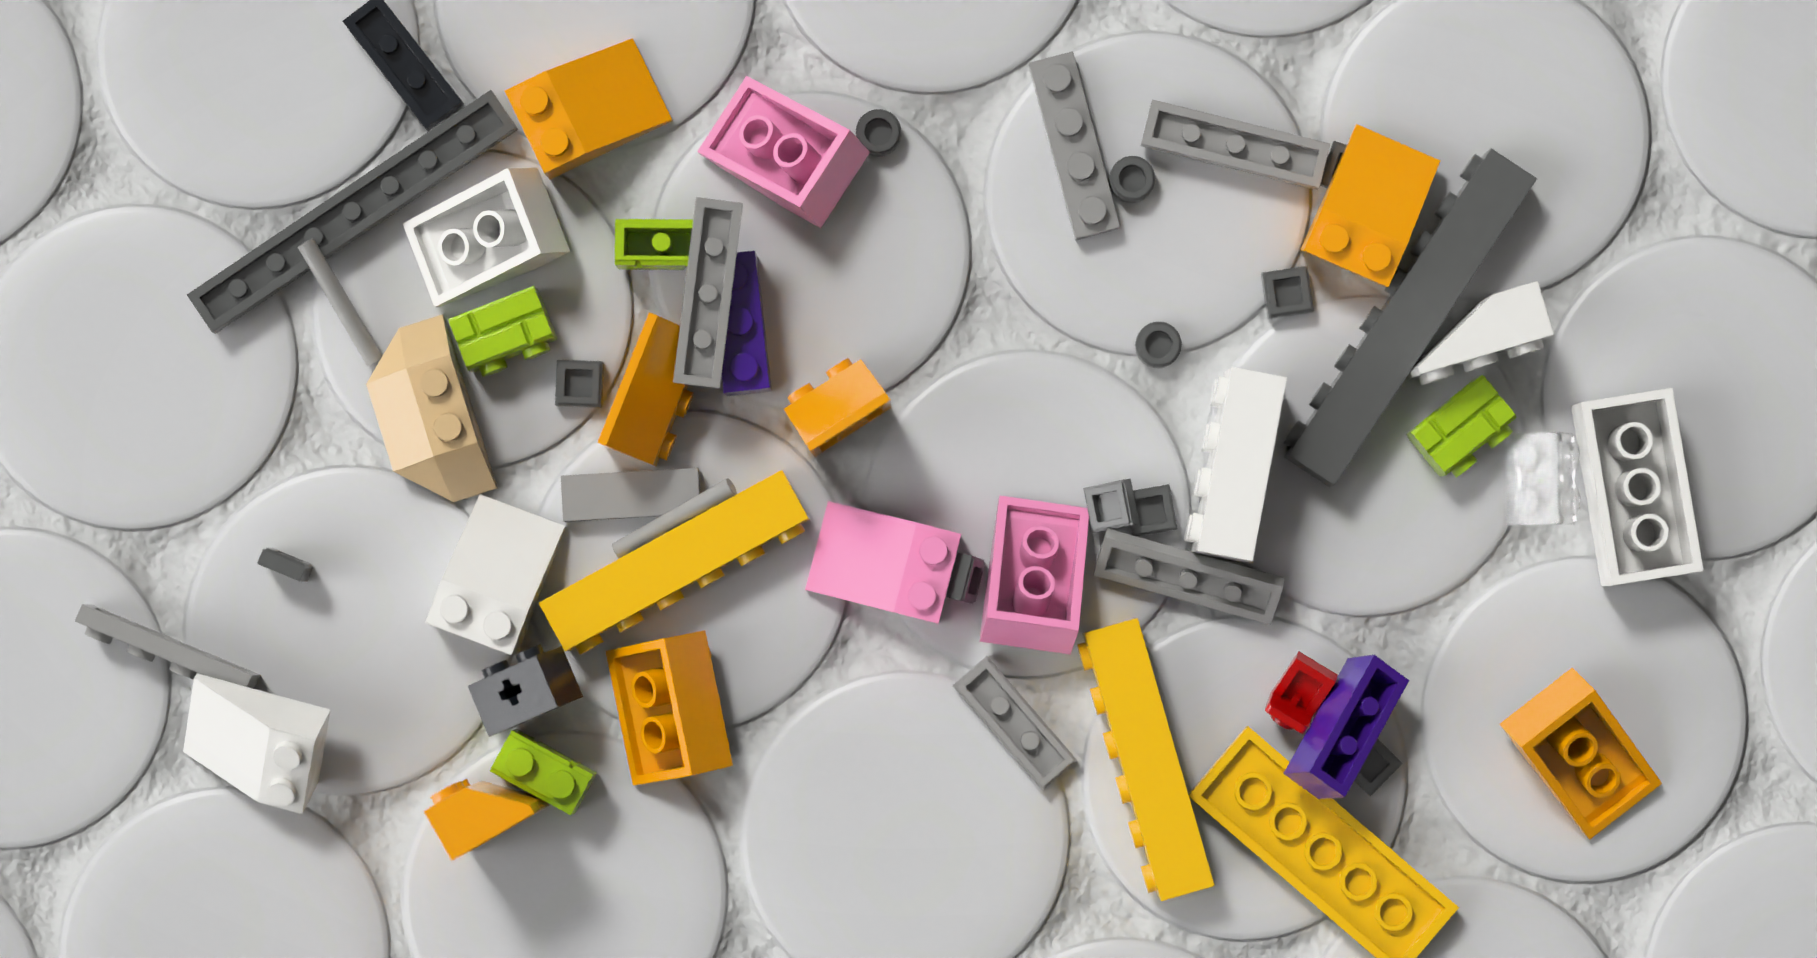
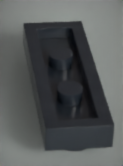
(403, 63)

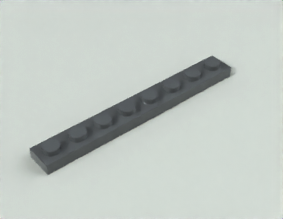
(353, 211)

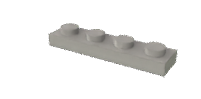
(1235, 144)
(1074, 145)
(707, 292)
(1189, 576)
(147, 643)

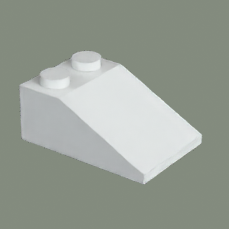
(486, 235)
(496, 575)
(257, 741)

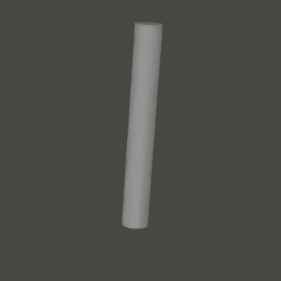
(340, 302)
(675, 517)

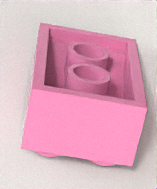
(785, 151)
(883, 562)
(1035, 575)

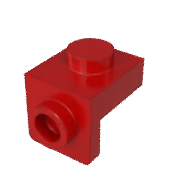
(1299, 693)

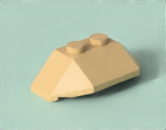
(429, 413)

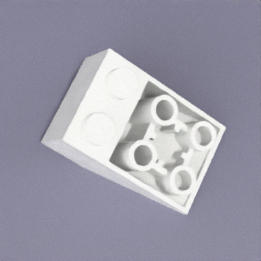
(1500, 323)

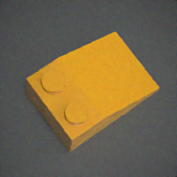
(588, 107)
(1371, 206)
(837, 406)
(1581, 752)

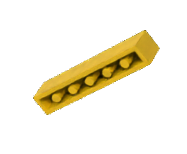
(675, 561)
(1147, 759)

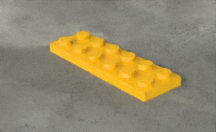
(1322, 851)

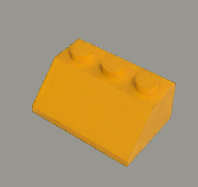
(647, 397)
(669, 708)
(476, 813)

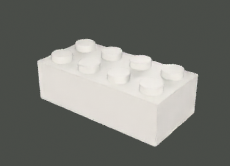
(1237, 464)
(1637, 487)

